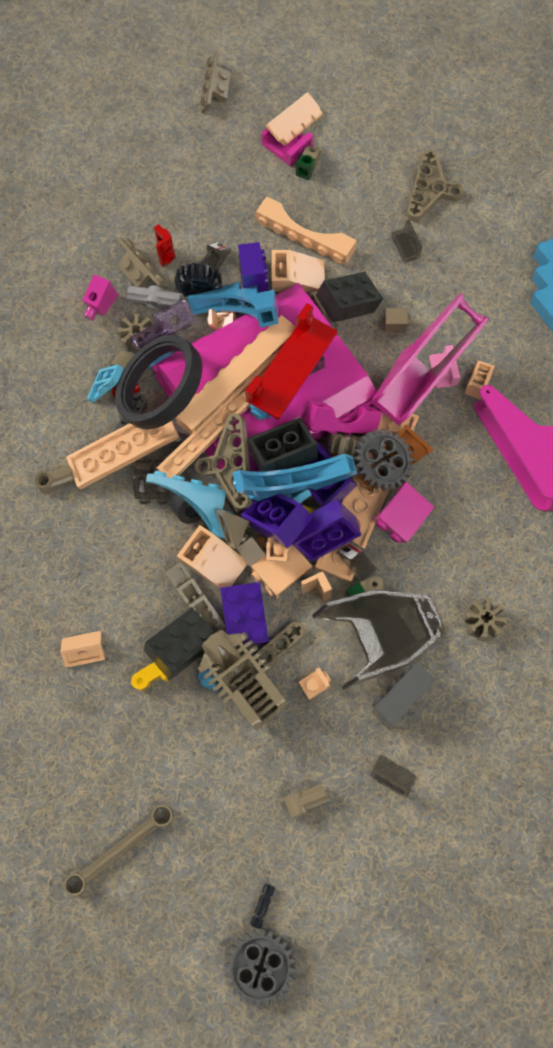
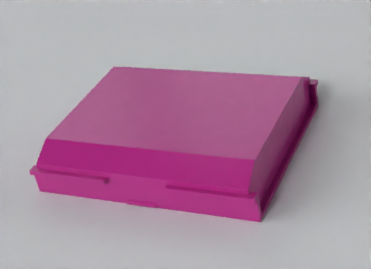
(340, 384)

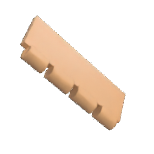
(294, 119)

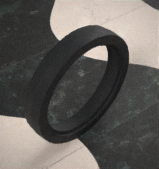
(178, 400)

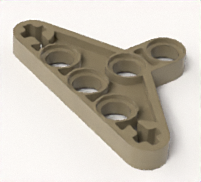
(432, 180)
(228, 452)

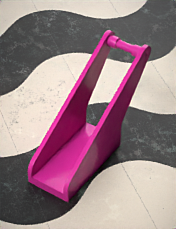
(410, 379)
(522, 444)

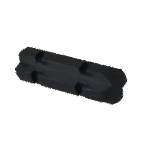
(262, 906)

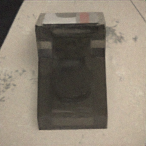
(216, 255)
(356, 560)

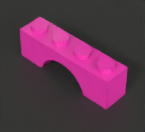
(361, 420)

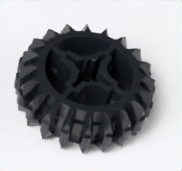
(197, 279)

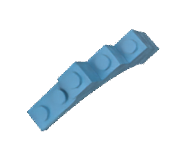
(543, 278)
(232, 297)
(289, 481)

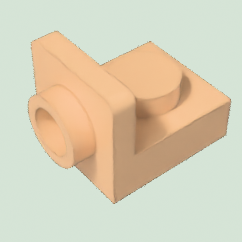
(315, 683)

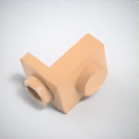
(220, 319)

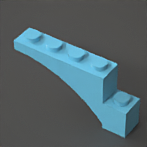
(202, 498)

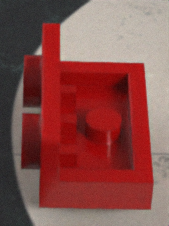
(164, 245)

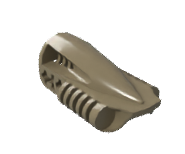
(241, 677)

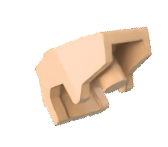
(276, 551)

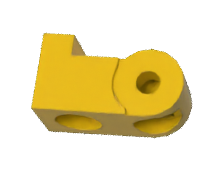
(144, 678)

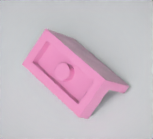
(452, 376)

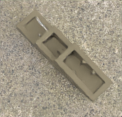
(194, 596)

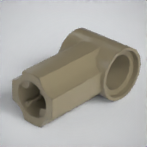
(55, 479)
(302, 801)

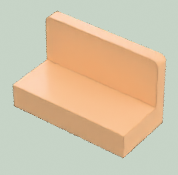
(317, 581)
(82, 649)

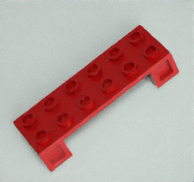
(291, 365)

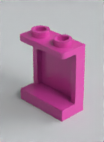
(287, 153)
(403, 513)

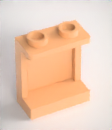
(280, 575)

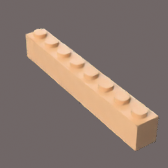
(234, 375)

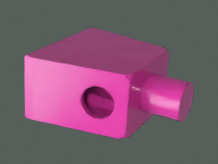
(98, 297)

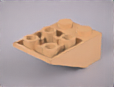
(294, 268)
(212, 558)

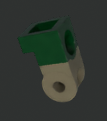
(307, 162)
(369, 584)

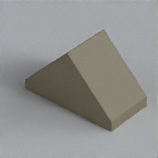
(232, 527)

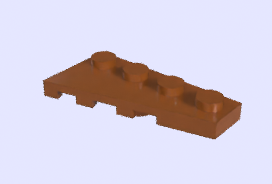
(417, 445)

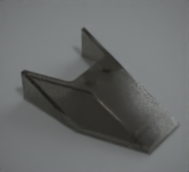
(389, 628)

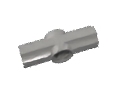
(152, 297)

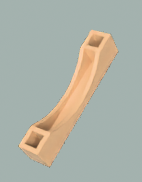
(335, 246)

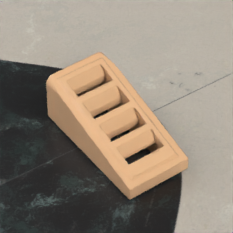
(473, 389)

